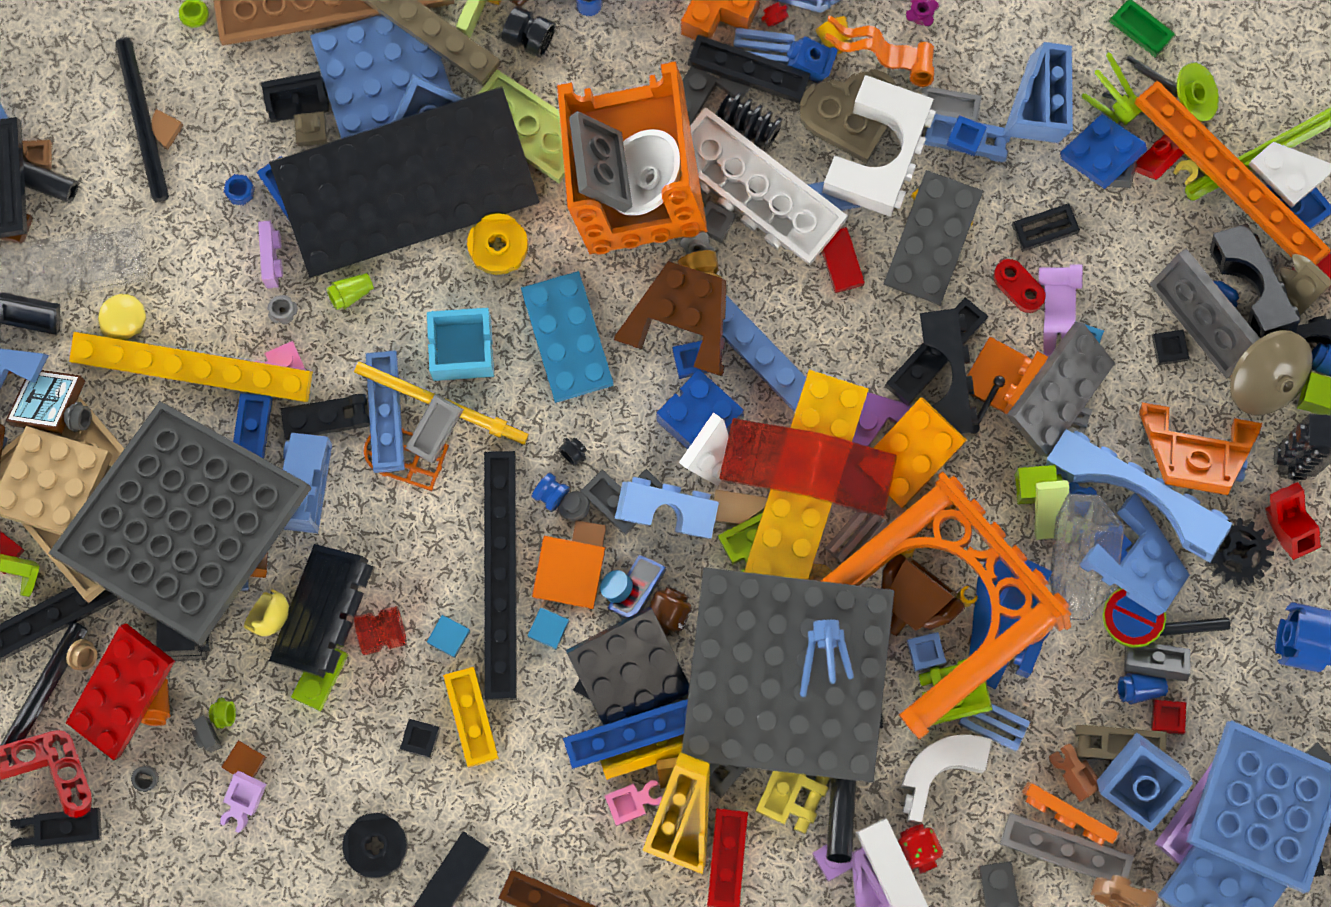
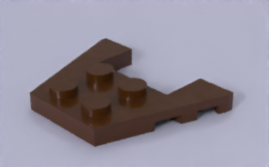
(685, 301)

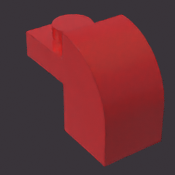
(1291, 522)

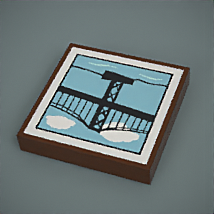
(45, 401)

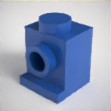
(800, 58)

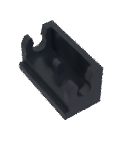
(294, 96)

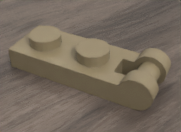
(1112, 741)

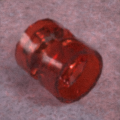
(380, 630)

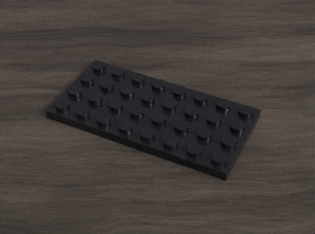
(404, 182)

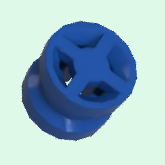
(550, 492)

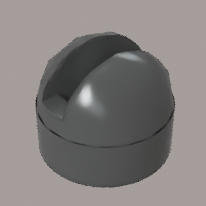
(141, 784)

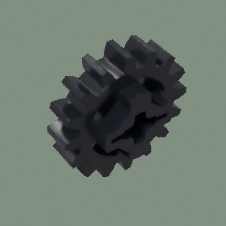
(1242, 564)

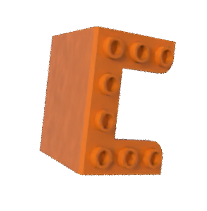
(631, 111)

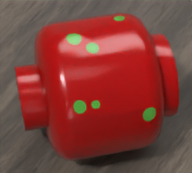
(920, 847)

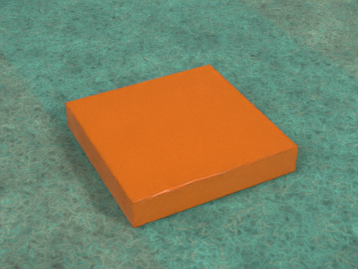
(568, 572)

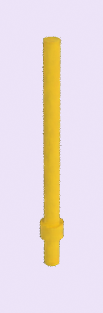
(497, 426)

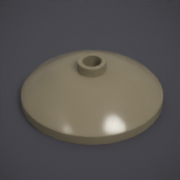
(1271, 373)

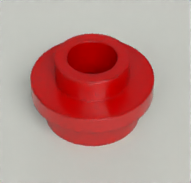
(775, 14)

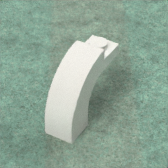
(952, 752)

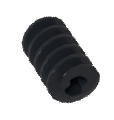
(749, 120)

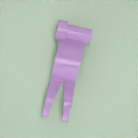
(1059, 301)

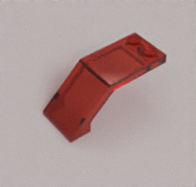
(808, 465)

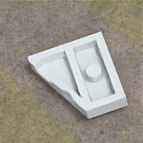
(708, 450)

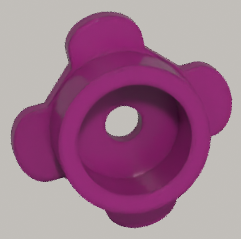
(925, 18)

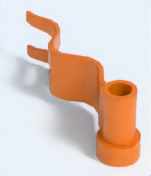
(891, 56)

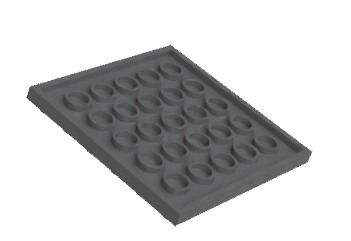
(180, 522)
(751, 669)

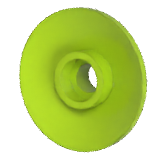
(1198, 91)

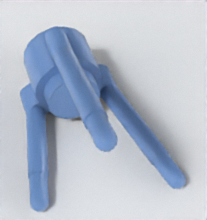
(827, 635)

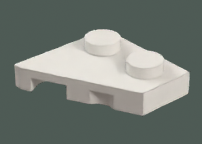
(1290, 171)

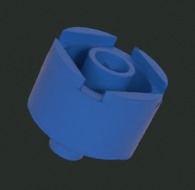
(1305, 638)

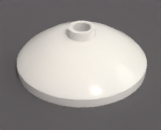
(651, 165)

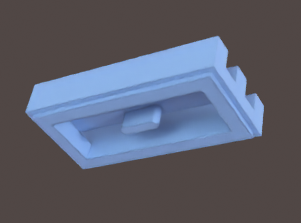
(764, 36)
(1019, 734)

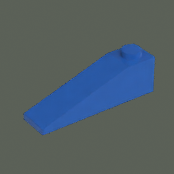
(1009, 598)

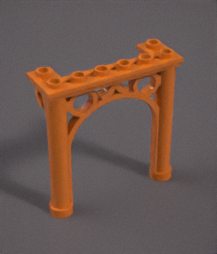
(938, 505)

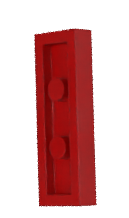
(727, 858)

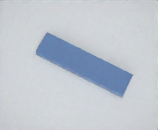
(385, 416)

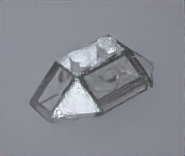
(1080, 526)

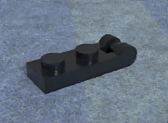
(325, 416)

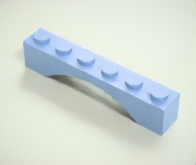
(1196, 527)

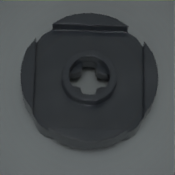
(361, 833)

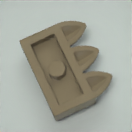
(1305, 283)

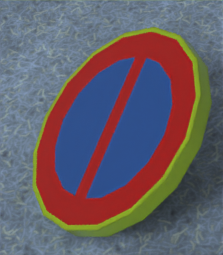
(1130, 622)

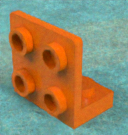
(1003, 361)

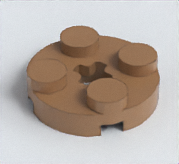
(1119, 893)

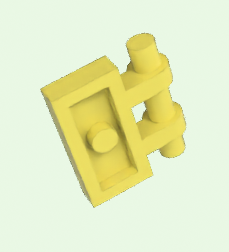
(782, 792)

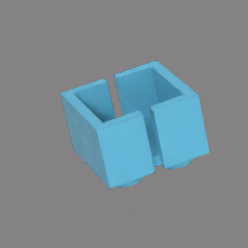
(462, 344)

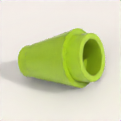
(349, 290)

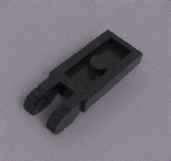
(59, 829)

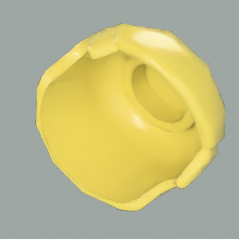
(121, 317)
(268, 614)

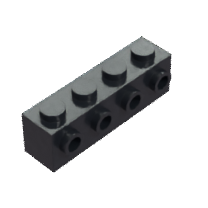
(1305, 449)

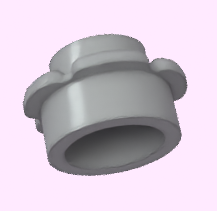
(279, 302)

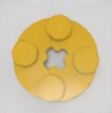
(486, 232)

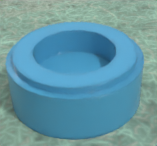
(616, 586)

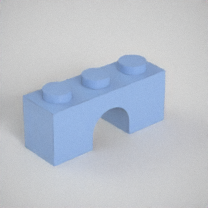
(694, 513)

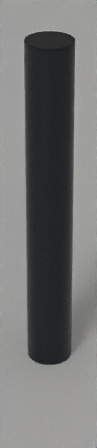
(1196, 626)

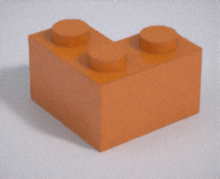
(705, 15)

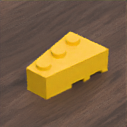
(681, 819)

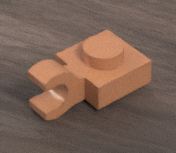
(1078, 775)

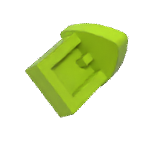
(23, 567)

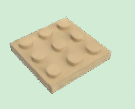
(50, 480)

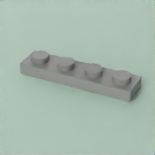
(1064, 849)

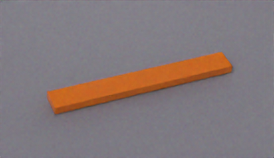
(1230, 174)

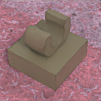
(310, 129)

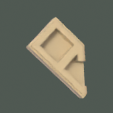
(737, 507)

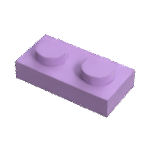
(270, 266)

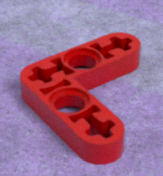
(48, 756)

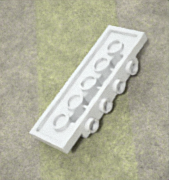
(762, 190)

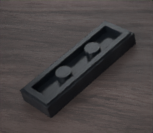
(453, 873)

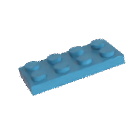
(567, 336)

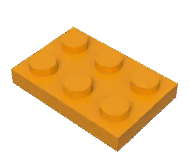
(922, 446)

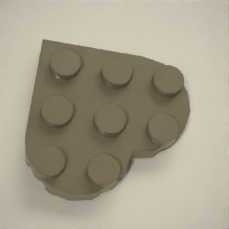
(829, 115)

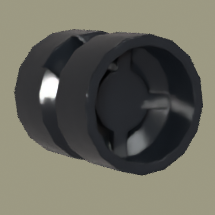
(528, 31)

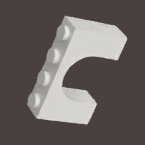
(881, 186)

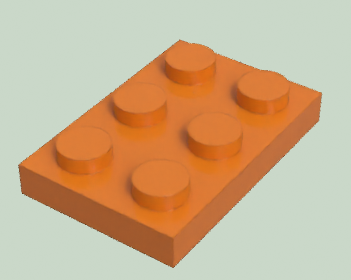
(1068, 814)

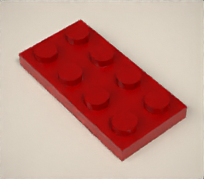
(120, 691)

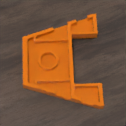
(1198, 460)

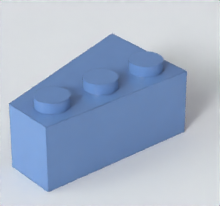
(1044, 96)
(308, 460)

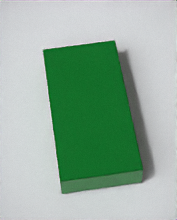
(1142, 27)

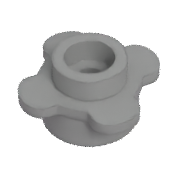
(701, 240)

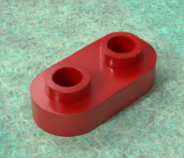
(1017, 286)

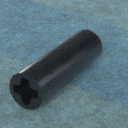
(50, 182)
(841, 820)

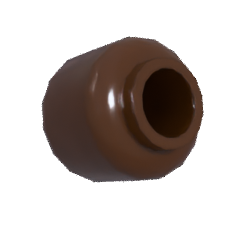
(671, 609)

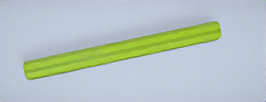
(1289, 139)

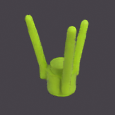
(1124, 107)

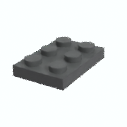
(600, 162)

